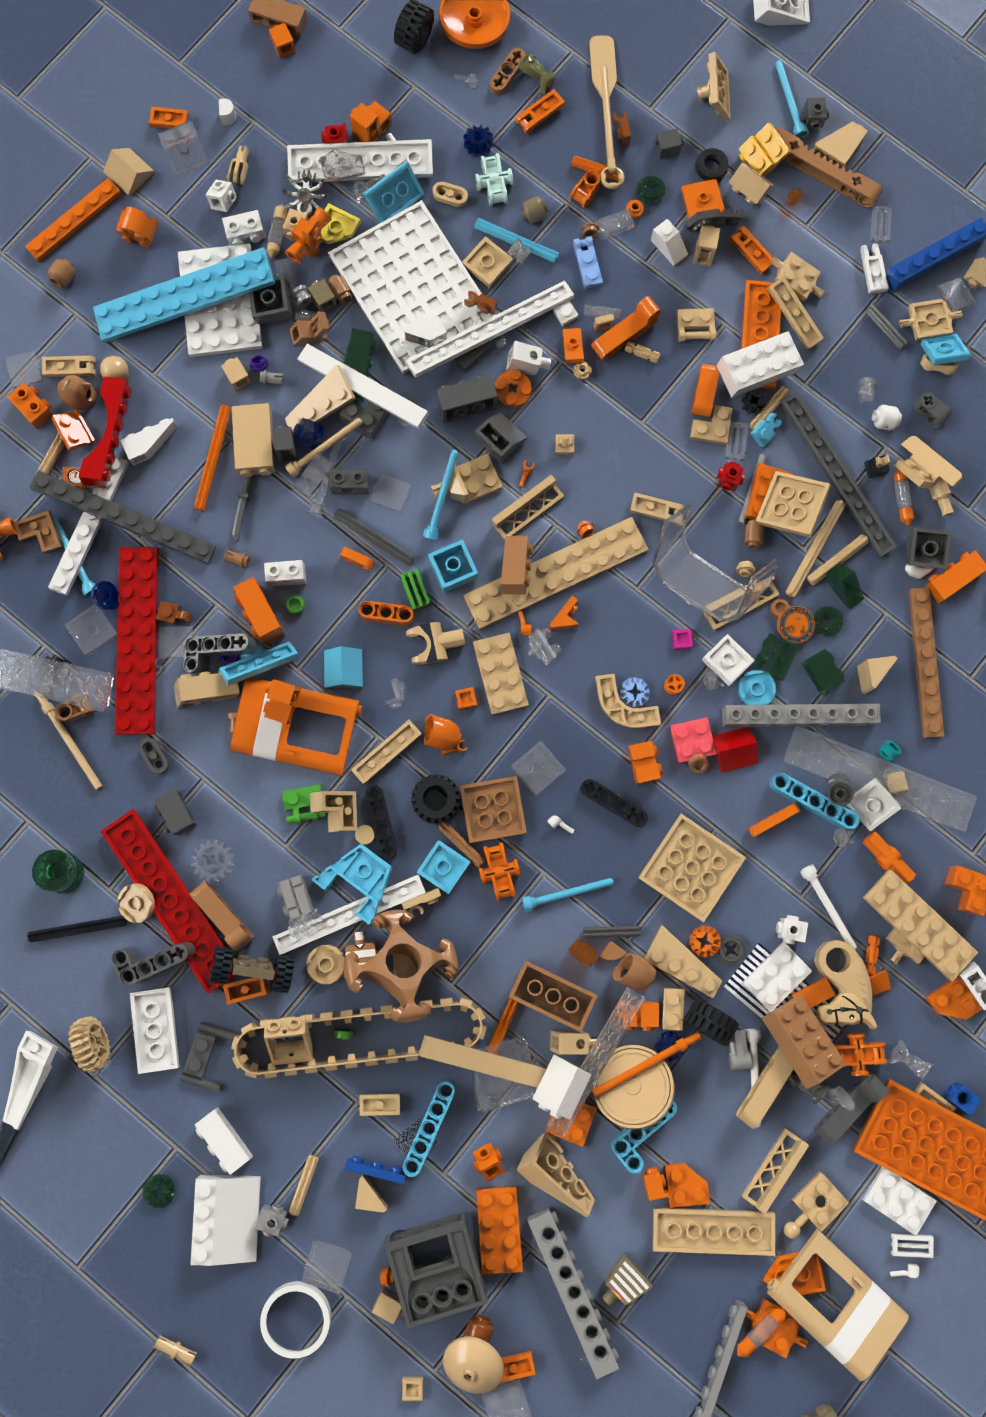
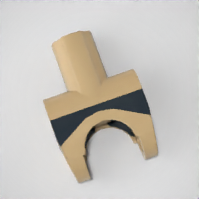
(436, 642)

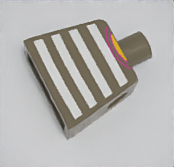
(625, 1282)

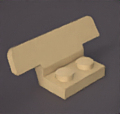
(926, 466)

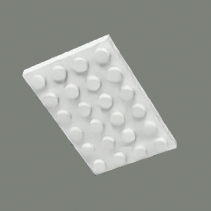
(223, 326)

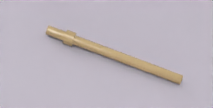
(49, 709)

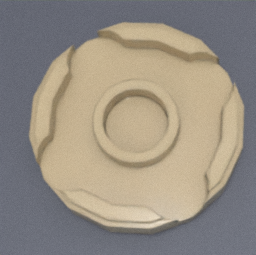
(136, 903)
(325, 964)

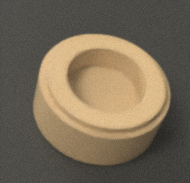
(364, 834)

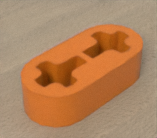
(357, 558)

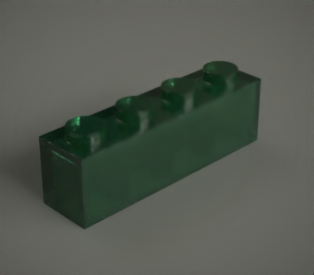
(359, 354)

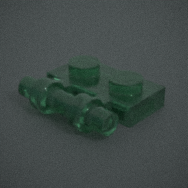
(781, 660)

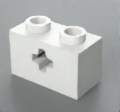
(285, 573)
(976, 982)

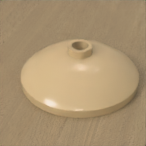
(473, 1365)

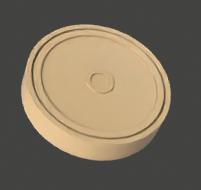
(641, 1099)

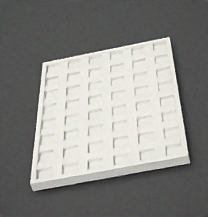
(406, 275)

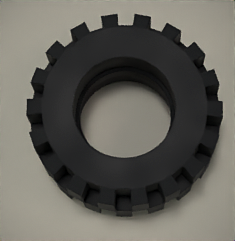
(413, 26)
(423, 787)
(711, 1022)

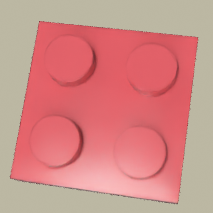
(692, 739)

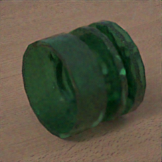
(47, 869)

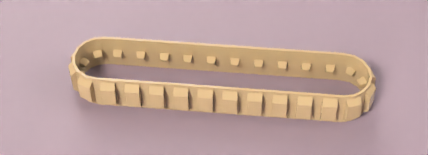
(352, 1062)

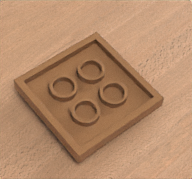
(493, 809)

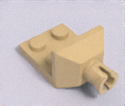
(472, 481)

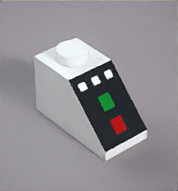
(426, 332)

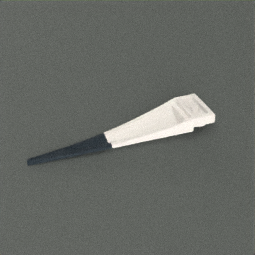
(29, 1074)

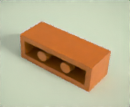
(956, 576)

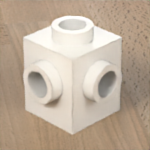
(221, 195)
(798, 932)

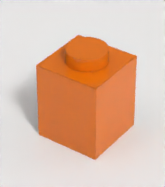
(282, 40)

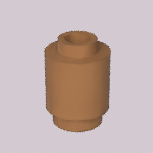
(339, 289)
(754, 535)

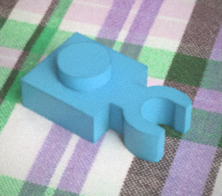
(764, 430)

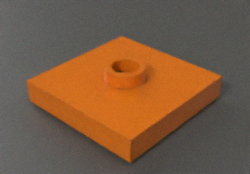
(702, 197)

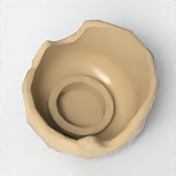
(114, 367)

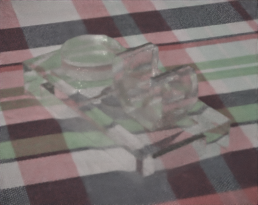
(614, 224)

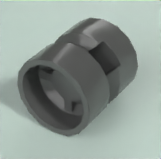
(839, 789)

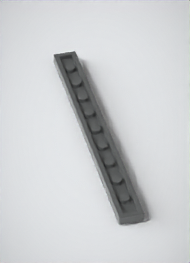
(838, 475)
(122, 517)

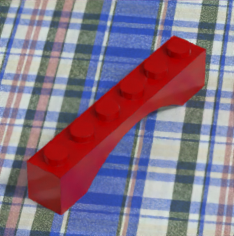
(96, 466)

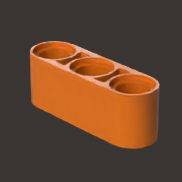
(705, 390)
(378, 608)

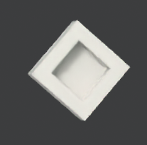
(565, 313)

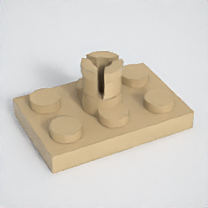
(717, 87)

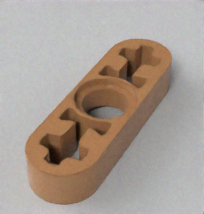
(506, 79)

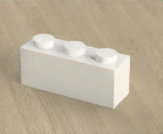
(223, 1141)

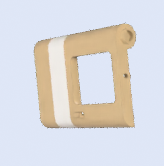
(864, 1325)

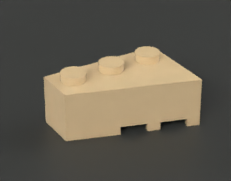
(203, 688)

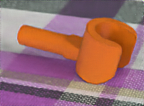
(526, 471)
(525, 628)
(456, 748)

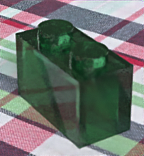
(823, 671)

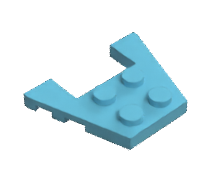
(365, 873)

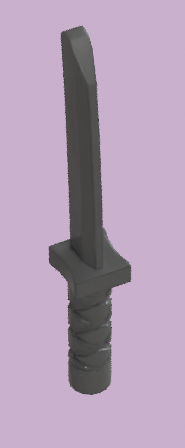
(243, 498)

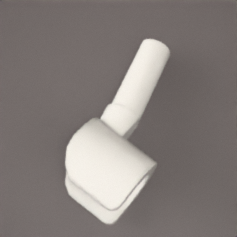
(554, 821)
(912, 1271)

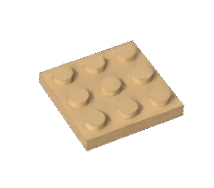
(793, 504)

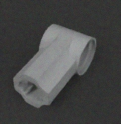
(739, 1056)

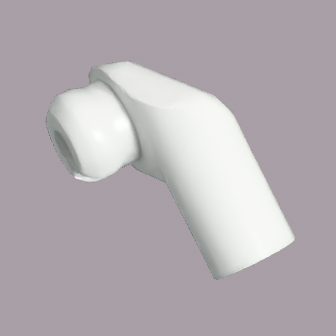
(917, 572)

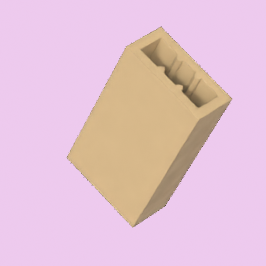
(253, 440)

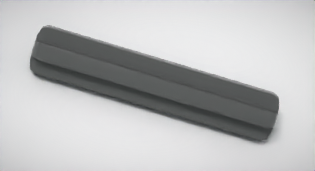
(886, 326)
(614, 931)

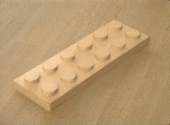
(920, 925)
(713, 1231)

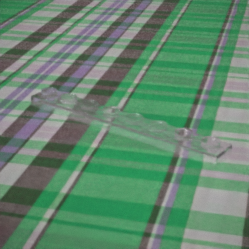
(602, 1052)

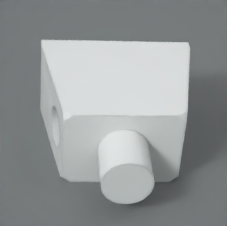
(526, 359)

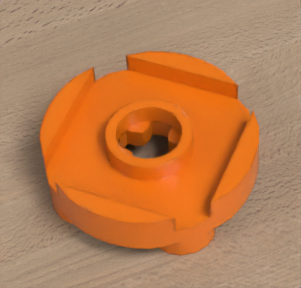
(523, 389)

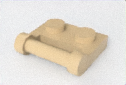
(696, 319)

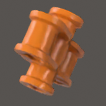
(498, 864)
(860, 1054)

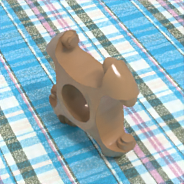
(401, 988)

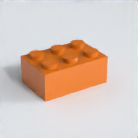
(258, 611)

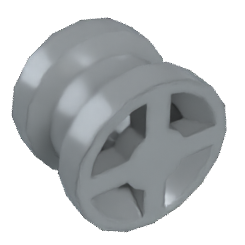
(301, 296)

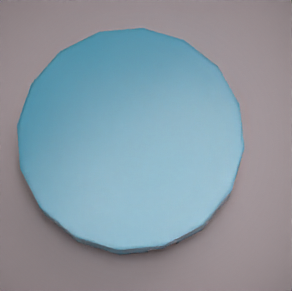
(756, 688)

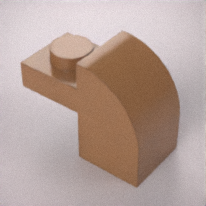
(311, 331)

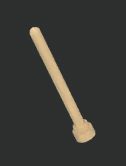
(295, 467)

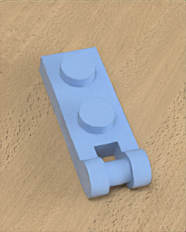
(587, 262)

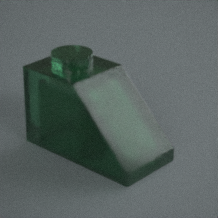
(845, 585)

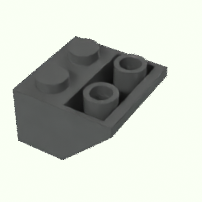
(499, 437)

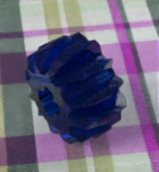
(478, 140)

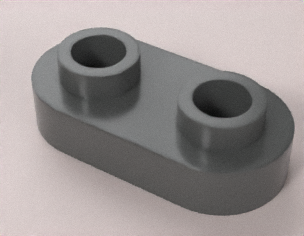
(153, 757)

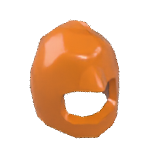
(443, 734)

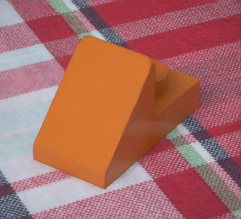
(562, 620)

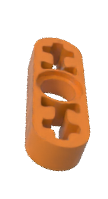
(774, 819)

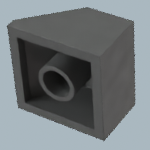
(928, 547)

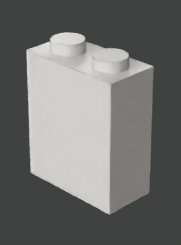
(561, 1088)

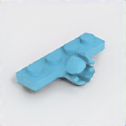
(258, 662)

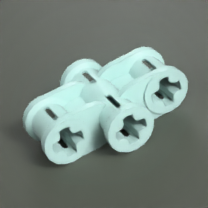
(494, 179)

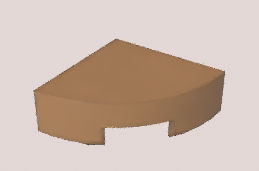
(612, 952)

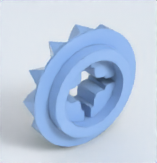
(627, 697)

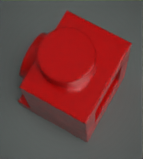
(335, 134)

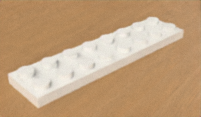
(377, 158)

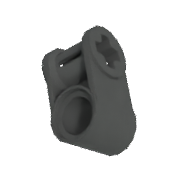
(933, 410)

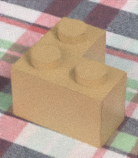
(340, 809)

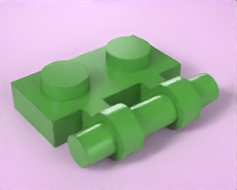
(298, 799)

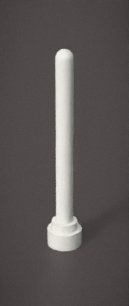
(810, 874)
(752, 1037)

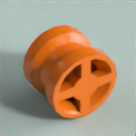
(677, 682)

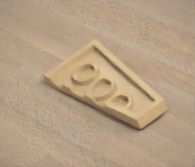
(675, 959)

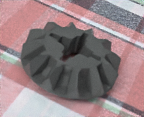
(739, 949)

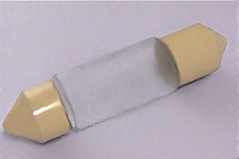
(276, 231)

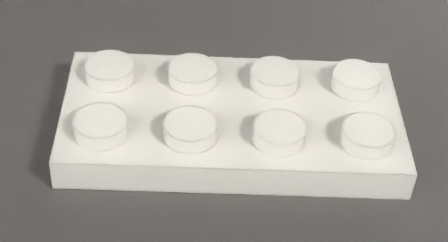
(154, 1030)

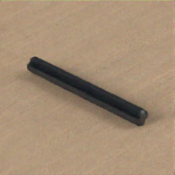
(75, 929)

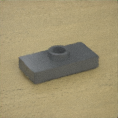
(472, 356)

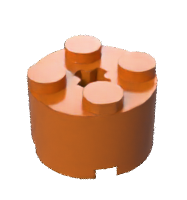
(136, 227)

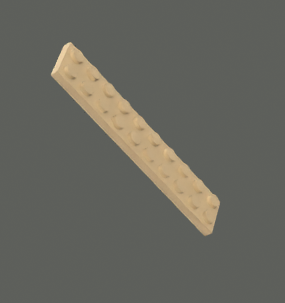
(559, 572)

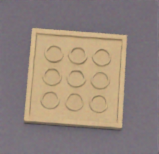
(691, 867)

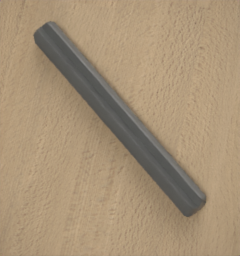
(374, 537)

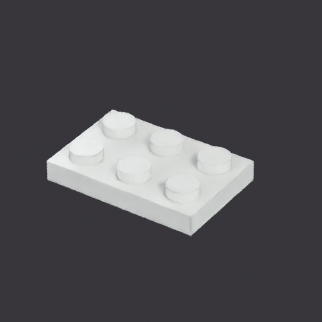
(776, 977)
(899, 1200)

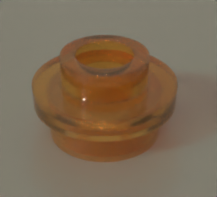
(794, 196)

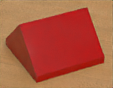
(735, 749)

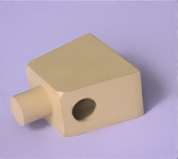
(565, 1042)

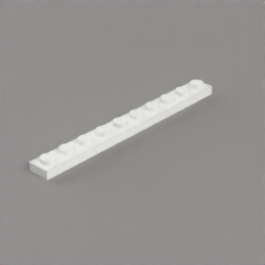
(489, 329)

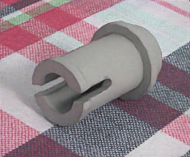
(271, 378)

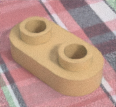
(451, 193)
(947, 369)

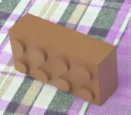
(552, 996)
(804, 1041)

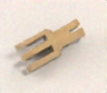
(238, 167)
(940, 493)

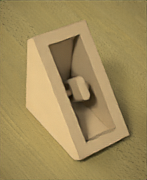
(368, 1196)

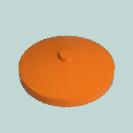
(474, 22)

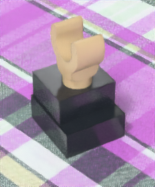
(877, 466)

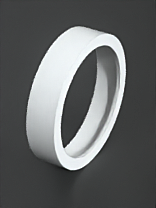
(322, 1301)

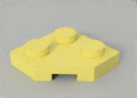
(340, 227)

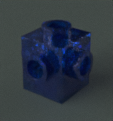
(664, 1040)

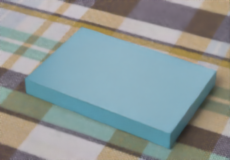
(394, 193)

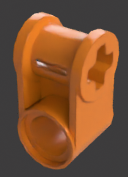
(584, 191)

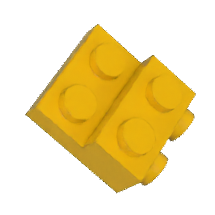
(764, 150)

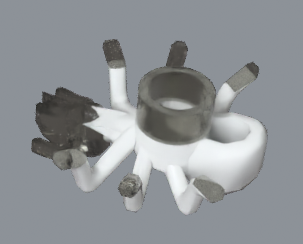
(304, 194)

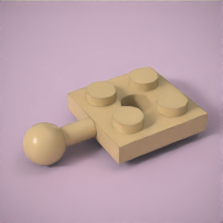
(819, 1216)

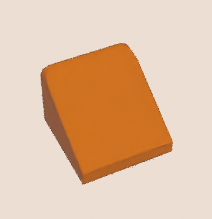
(879, 982)

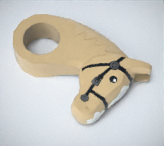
(854, 998)

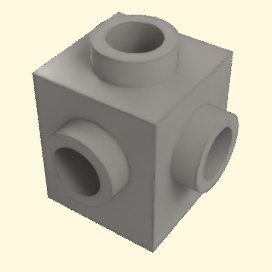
(265, 1221)

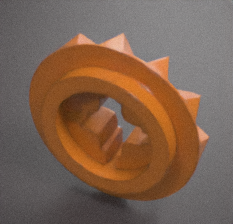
(712, 936)

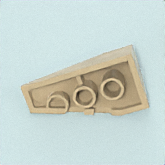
(549, 1171)

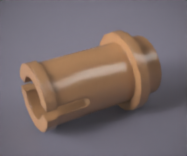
(237, 558)

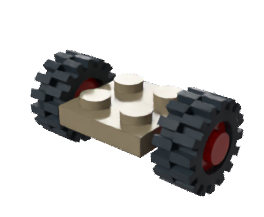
(242, 965)

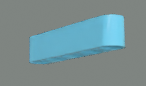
(804, 801)
(425, 1137)

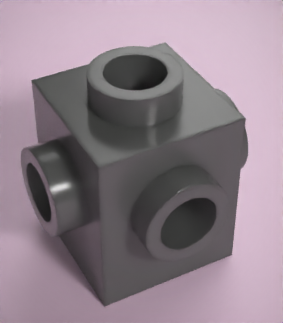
(815, 113)

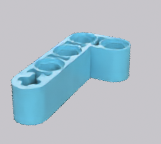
(632, 1143)

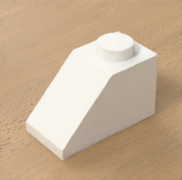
(669, 242)

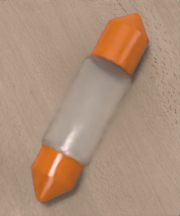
(903, 497)
(761, 1332)

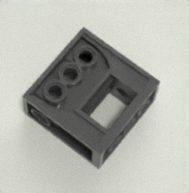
(437, 1274)

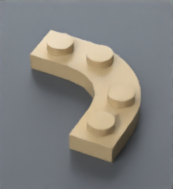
(618, 711)

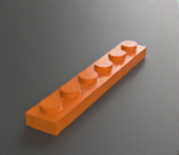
(73, 219)

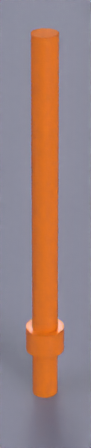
(681, 1045)

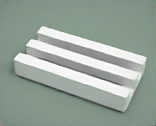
(895, 1244)

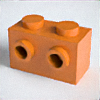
(30, 405)

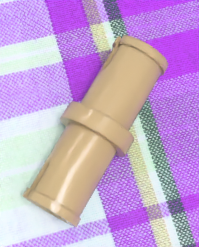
(175, 1350)

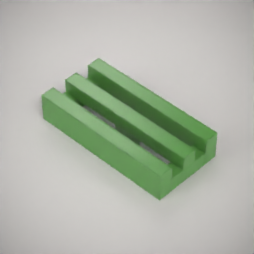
(409, 575)

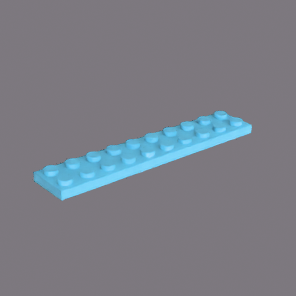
(184, 295)

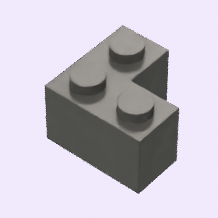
(372, 418)

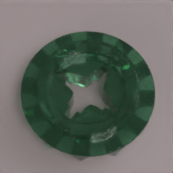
(651, 182)
(830, 613)
(167, 1187)

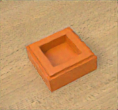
(466, 698)

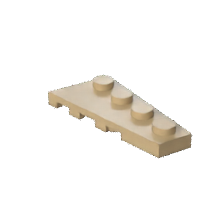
(326, 398)

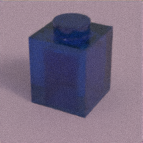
(308, 433)

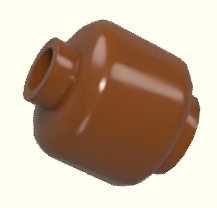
(479, 1327)

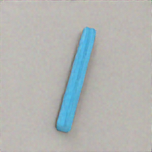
(511, 237)

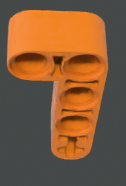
(627, 330)

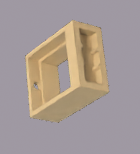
(280, 1052)

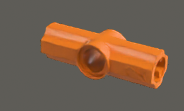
(888, 857)

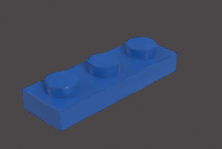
(375, 1169)

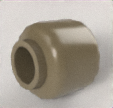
(534, 209)

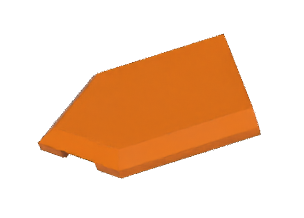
(808, 1281)

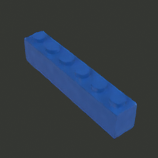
(936, 255)

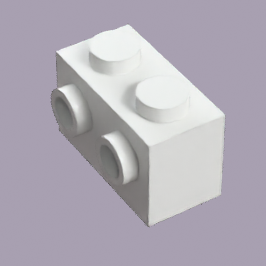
(243, 228)

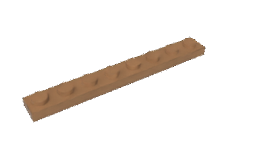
(926, 663)

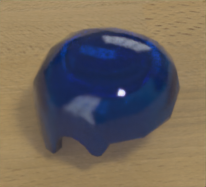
(105, 595)

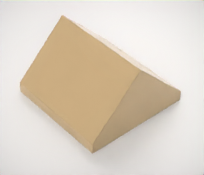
(127, 170)
(873, 671)

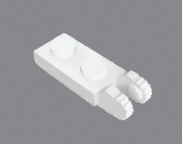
(874, 270)

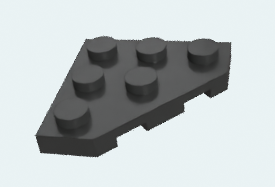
(714, 218)

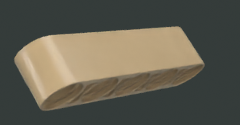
(765, 1089)

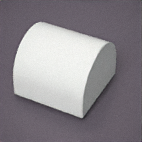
(226, 112)

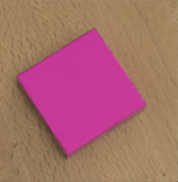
(682, 639)

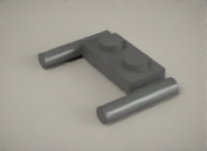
(200, 1055)

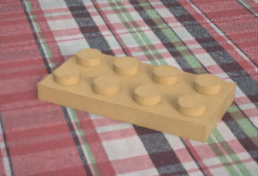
(500, 674)

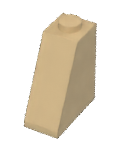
(841, 144)

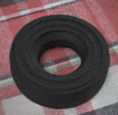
(717, 155)

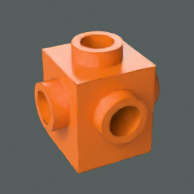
(488, 1161)

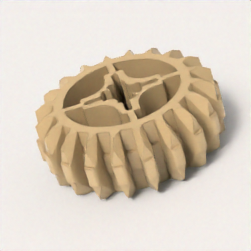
(89, 1044)

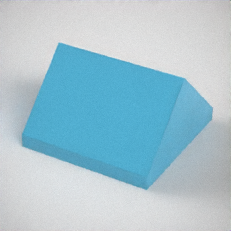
(343, 668)

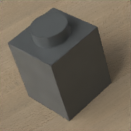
(668, 143)

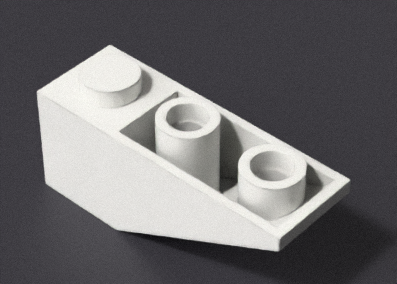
(147, 442)

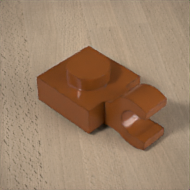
(623, 131)
(484, 303)
(171, 612)

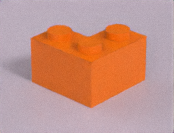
(369, 122)
(282, 701)
(972, 887)

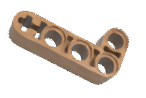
(234, 930)

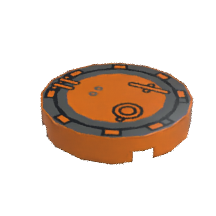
(795, 624)

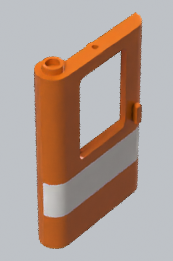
(268, 738)

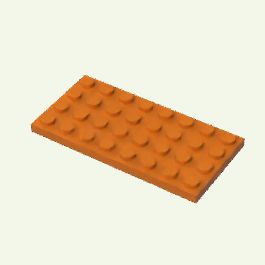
(927, 1147)

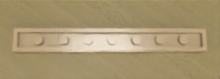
(481, 1061)

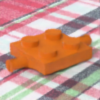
(784, 1336)

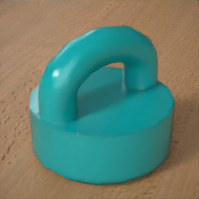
(889, 751)

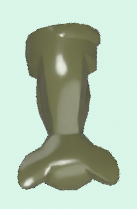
(531, 67)

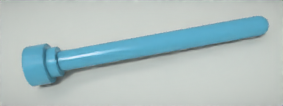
(800, 129)
(432, 530)
(87, 585)
(530, 902)

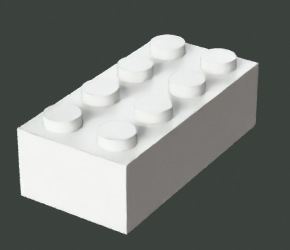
(760, 364)

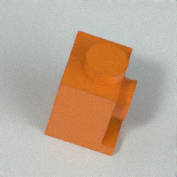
(654, 1184)

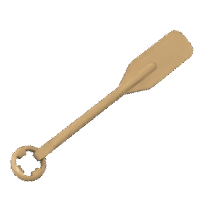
(604, 79)

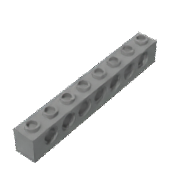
(801, 715)
(600, 1363)

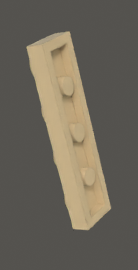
(795, 312)
(386, 751)

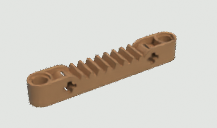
(863, 192)

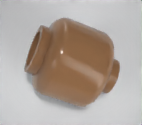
(61, 273)

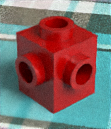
(730, 476)

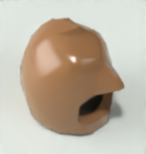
(74, 390)
(640, 973)

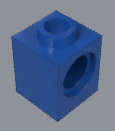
(970, 1100)

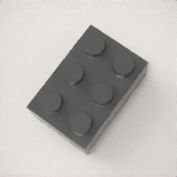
(467, 398)

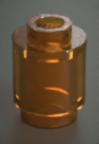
(583, 952)

